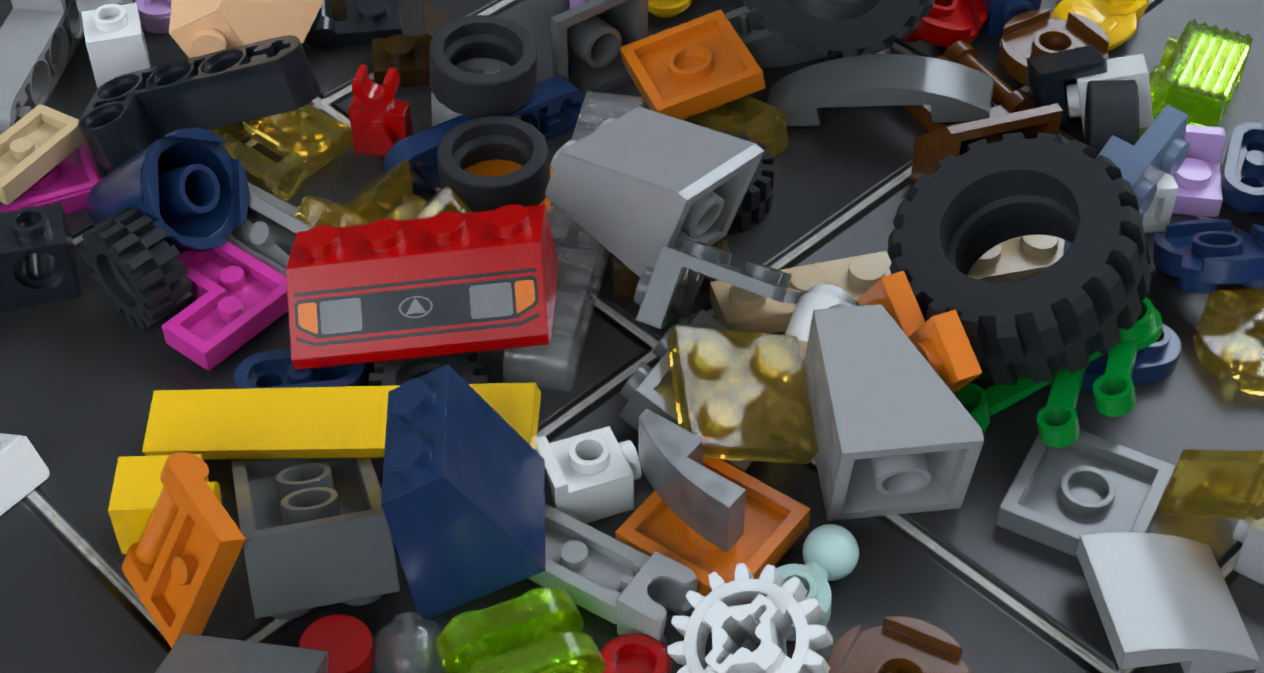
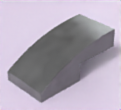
(694, 493)

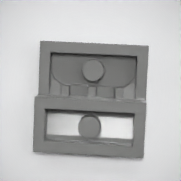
(1164, 603)

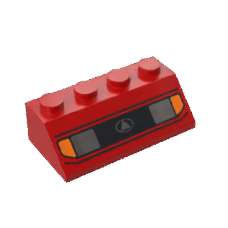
(422, 287)

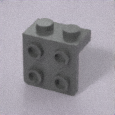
(672, 287)

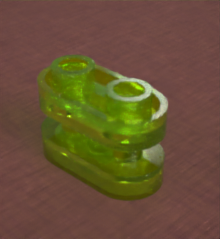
(521, 636)

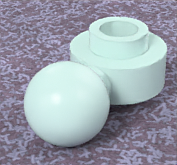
(828, 555)

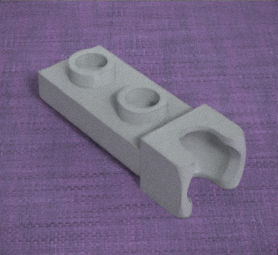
(614, 577)

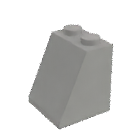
(652, 184)
(883, 419)

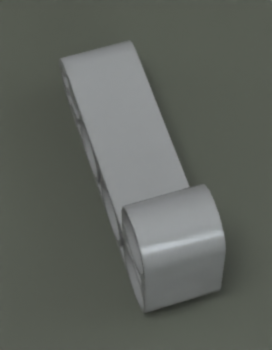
(34, 53)

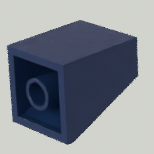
(459, 493)

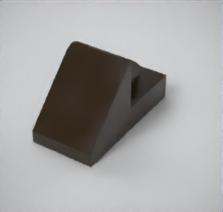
(408, 53)

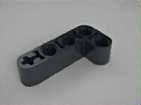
(194, 93)

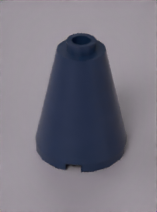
(181, 184)

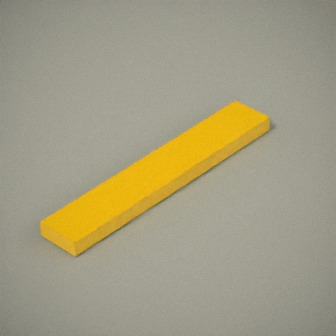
(301, 420)

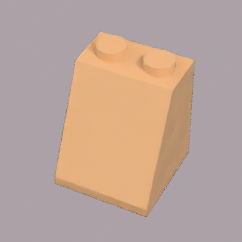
(223, 24)

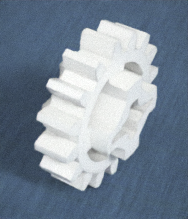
(764, 620)

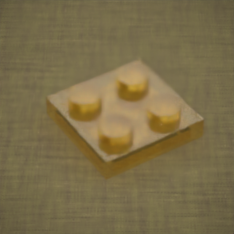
(742, 394)

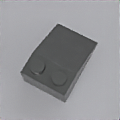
(313, 534)

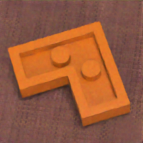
(938, 339)

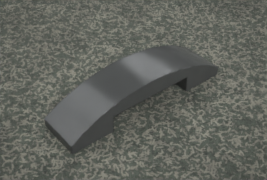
(949, 88)

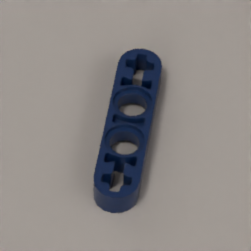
(550, 110)

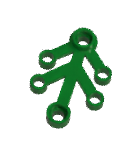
(1067, 386)

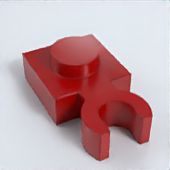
(375, 116)

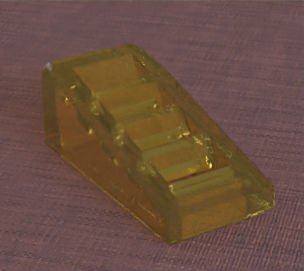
(751, 118)

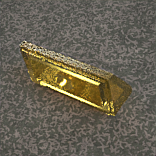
(1217, 485)

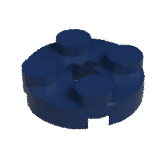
(1210, 254)

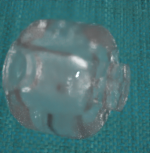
(408, 645)

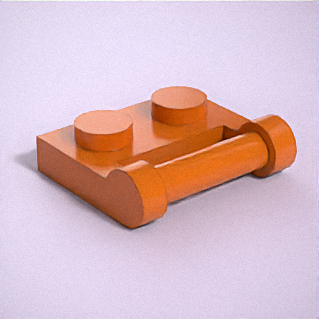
(183, 550)

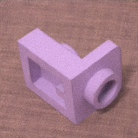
(1200, 173)

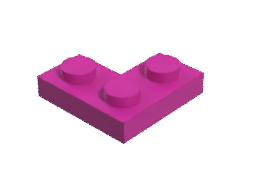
(232, 306)

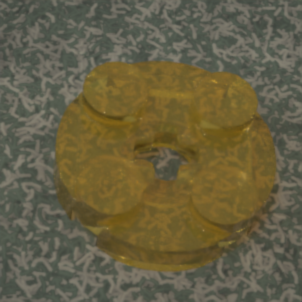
(1227, 335)

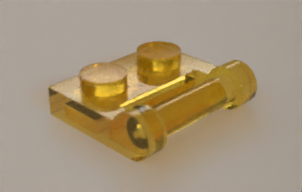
(301, 136)

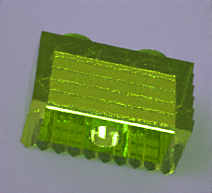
(1200, 72)

